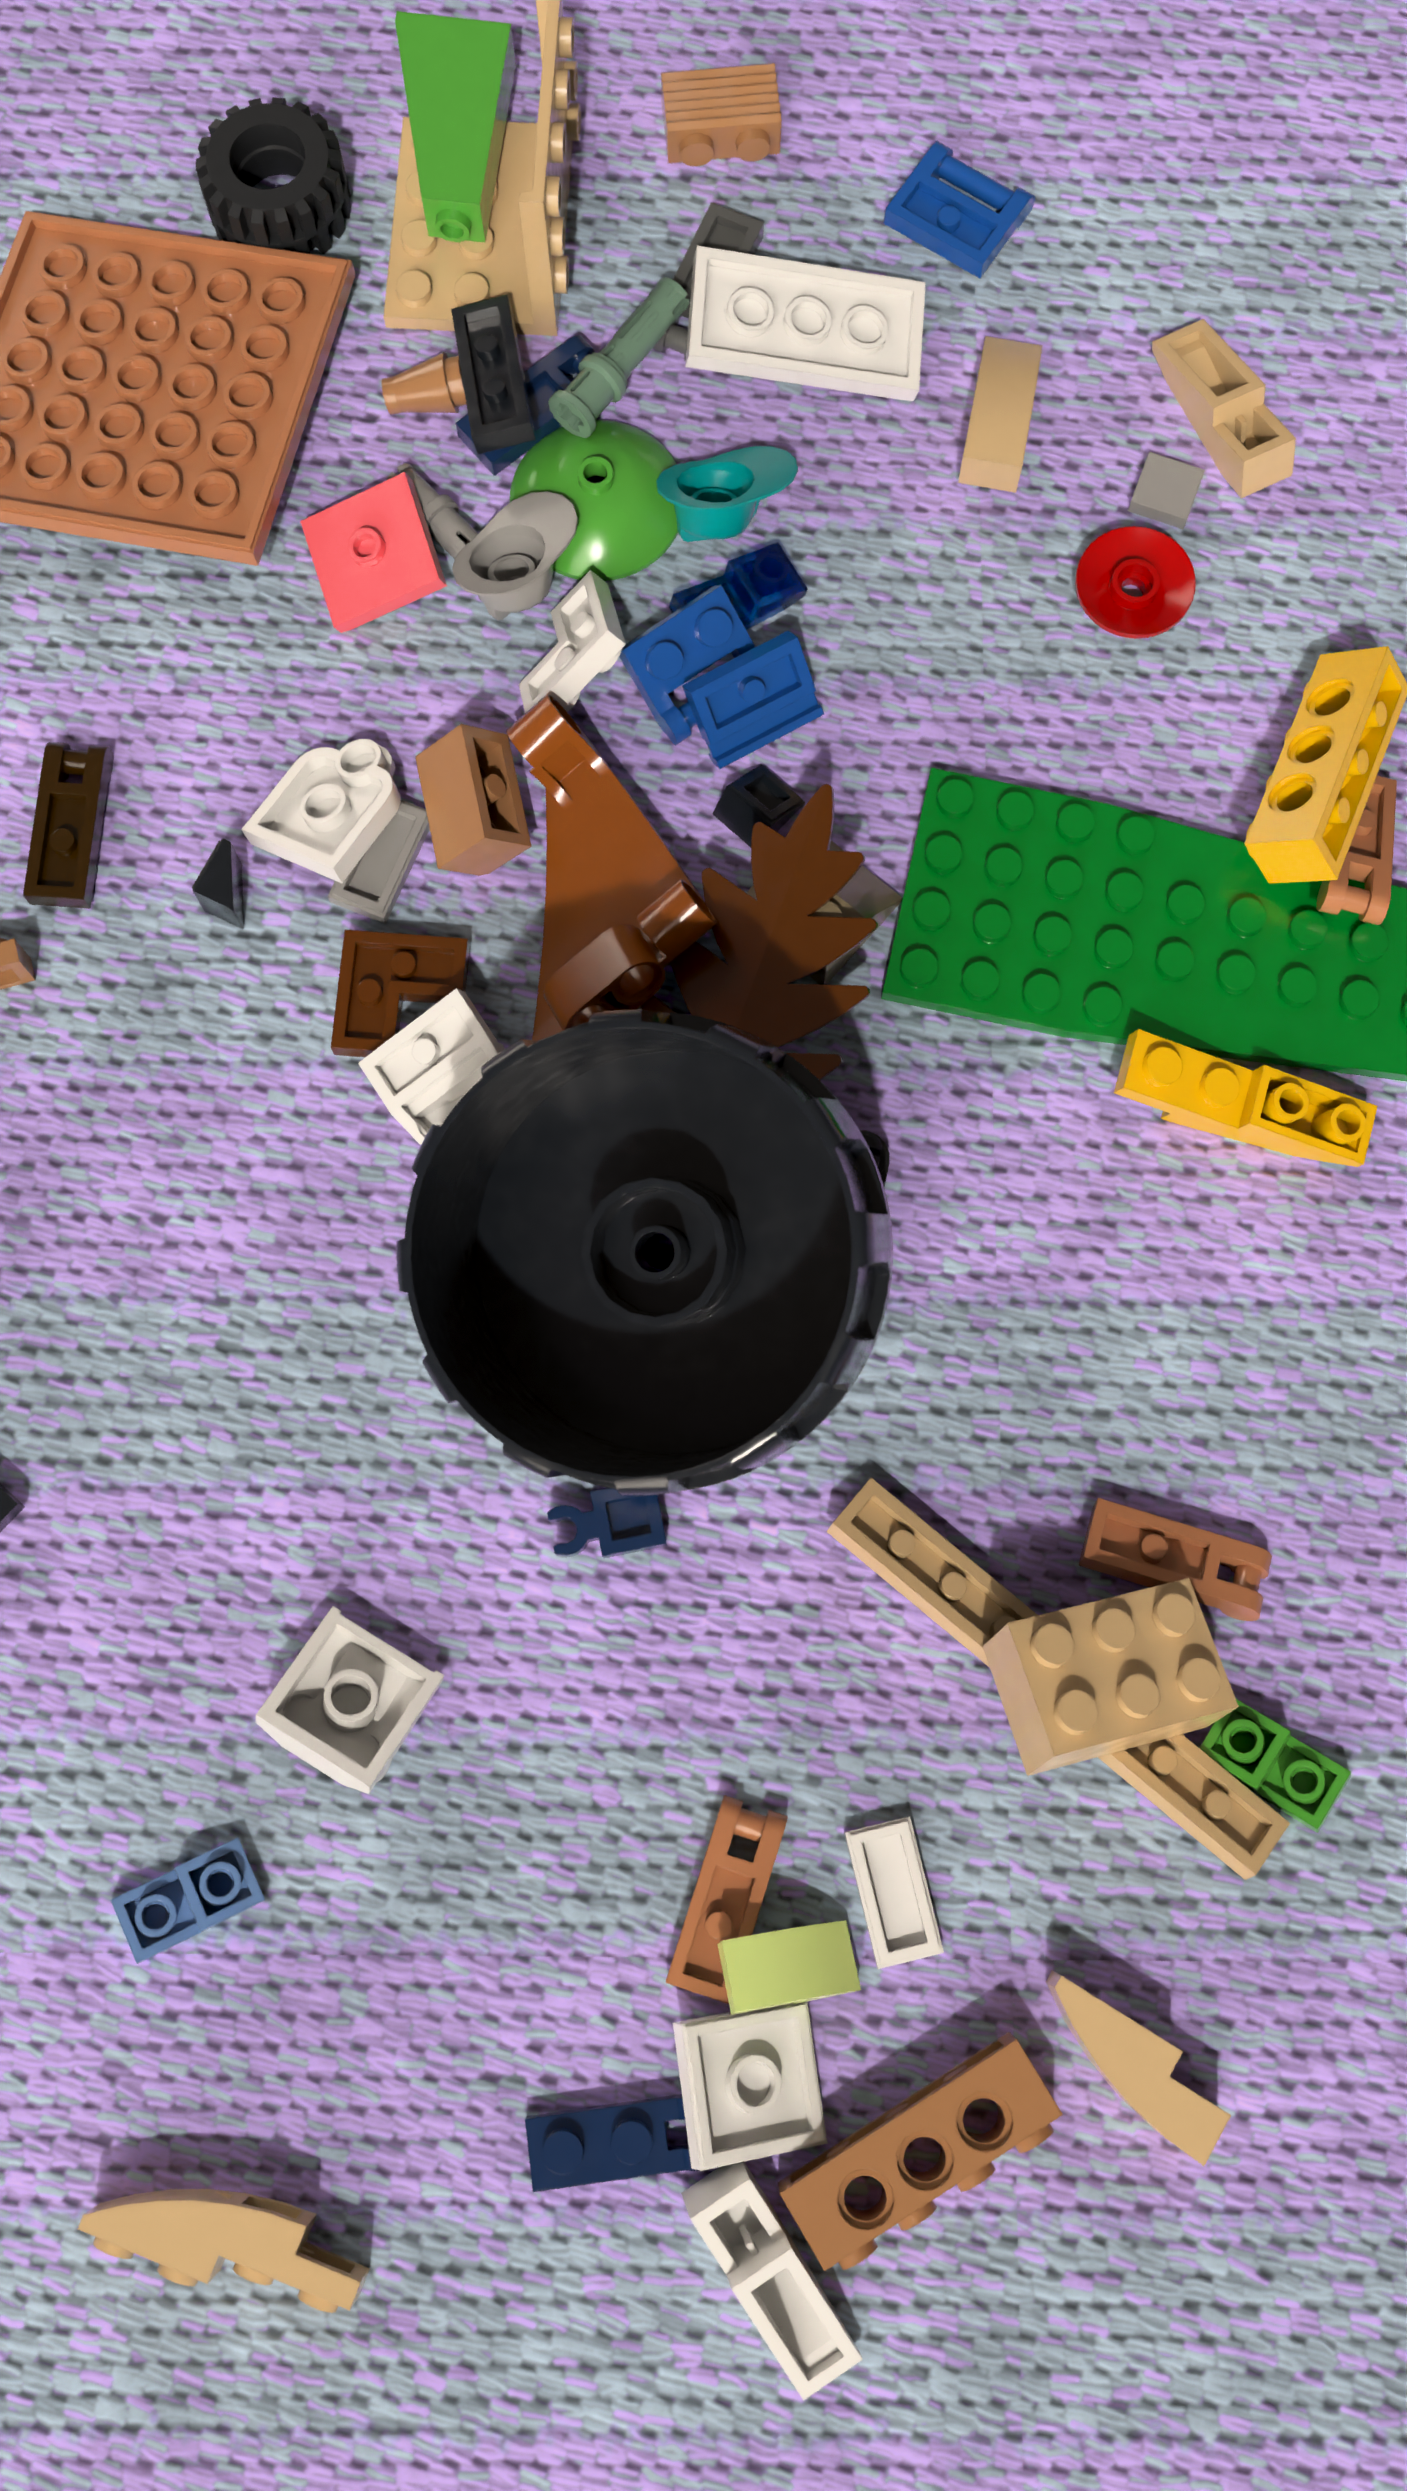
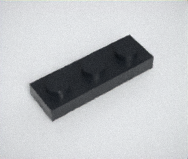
(492, 374)

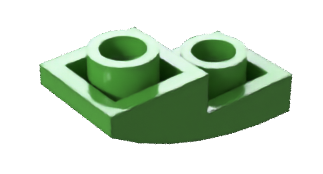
(1276, 1765)

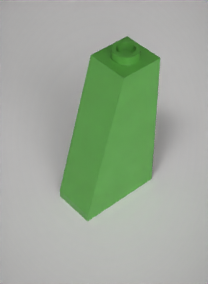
(458, 105)

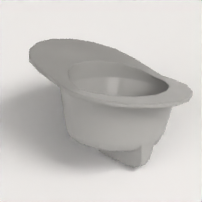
(515, 553)

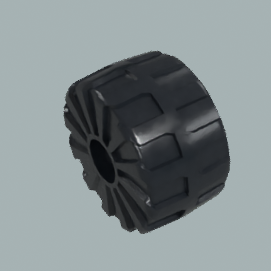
(538, 1273)

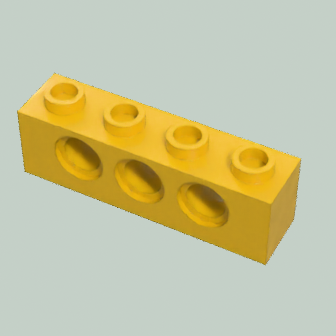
(1327, 766)

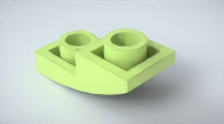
(788, 1966)

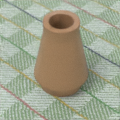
(426, 388)

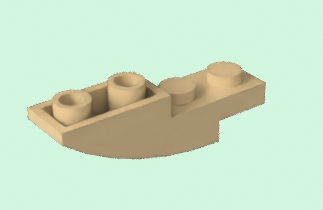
(200, 2228)

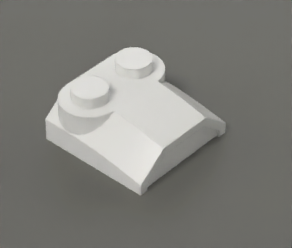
(347, 1702)

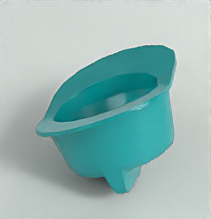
(723, 492)

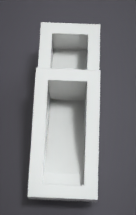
(770, 2277)

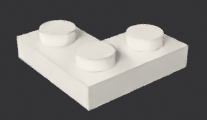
(586, 645)

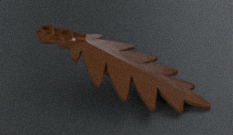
(775, 944)

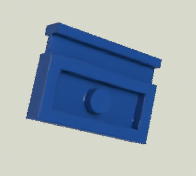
(753, 699)

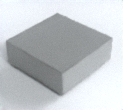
(1166, 490)

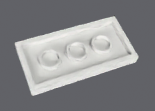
(805, 324)

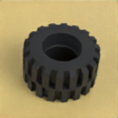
(268, 143)

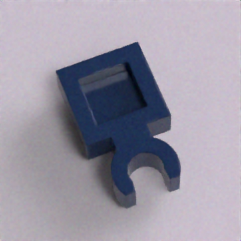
(618, 1521)

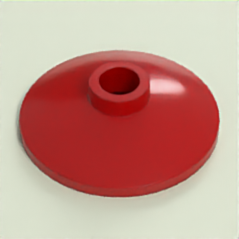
(1139, 559)

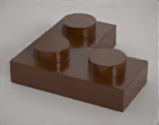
(383, 972)

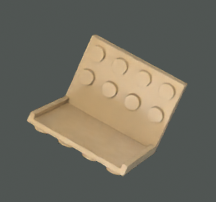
(526, 217)

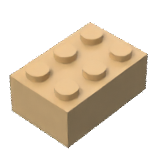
(1108, 1676)

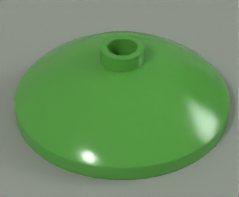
(621, 519)

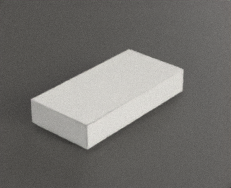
(893, 1892)

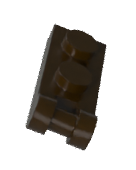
(67, 826)

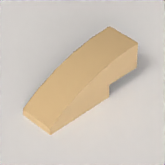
(1226, 408)
(1000, 414)
(1139, 2070)

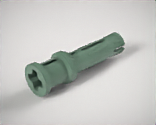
(605, 374)

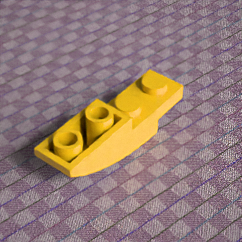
(1245, 1104)

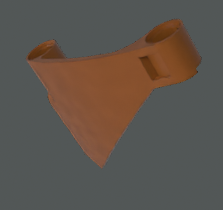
(612, 885)

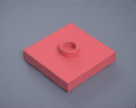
(373, 553)

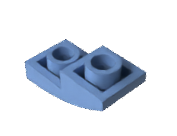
(187, 1900)

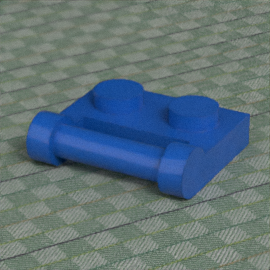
(952, 221)
(681, 649)

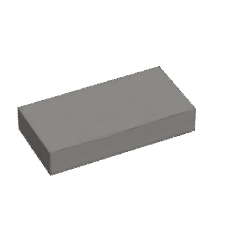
(383, 869)

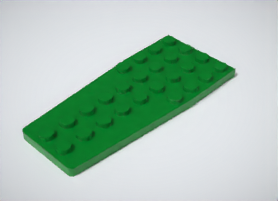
(1128, 922)

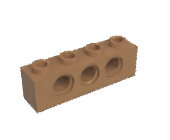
(878, 2149)

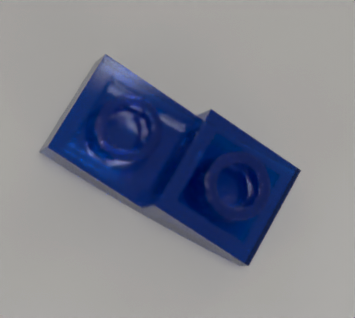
(755, 583)

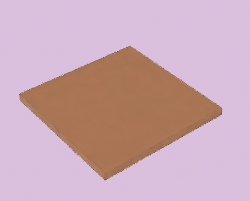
(157, 382)

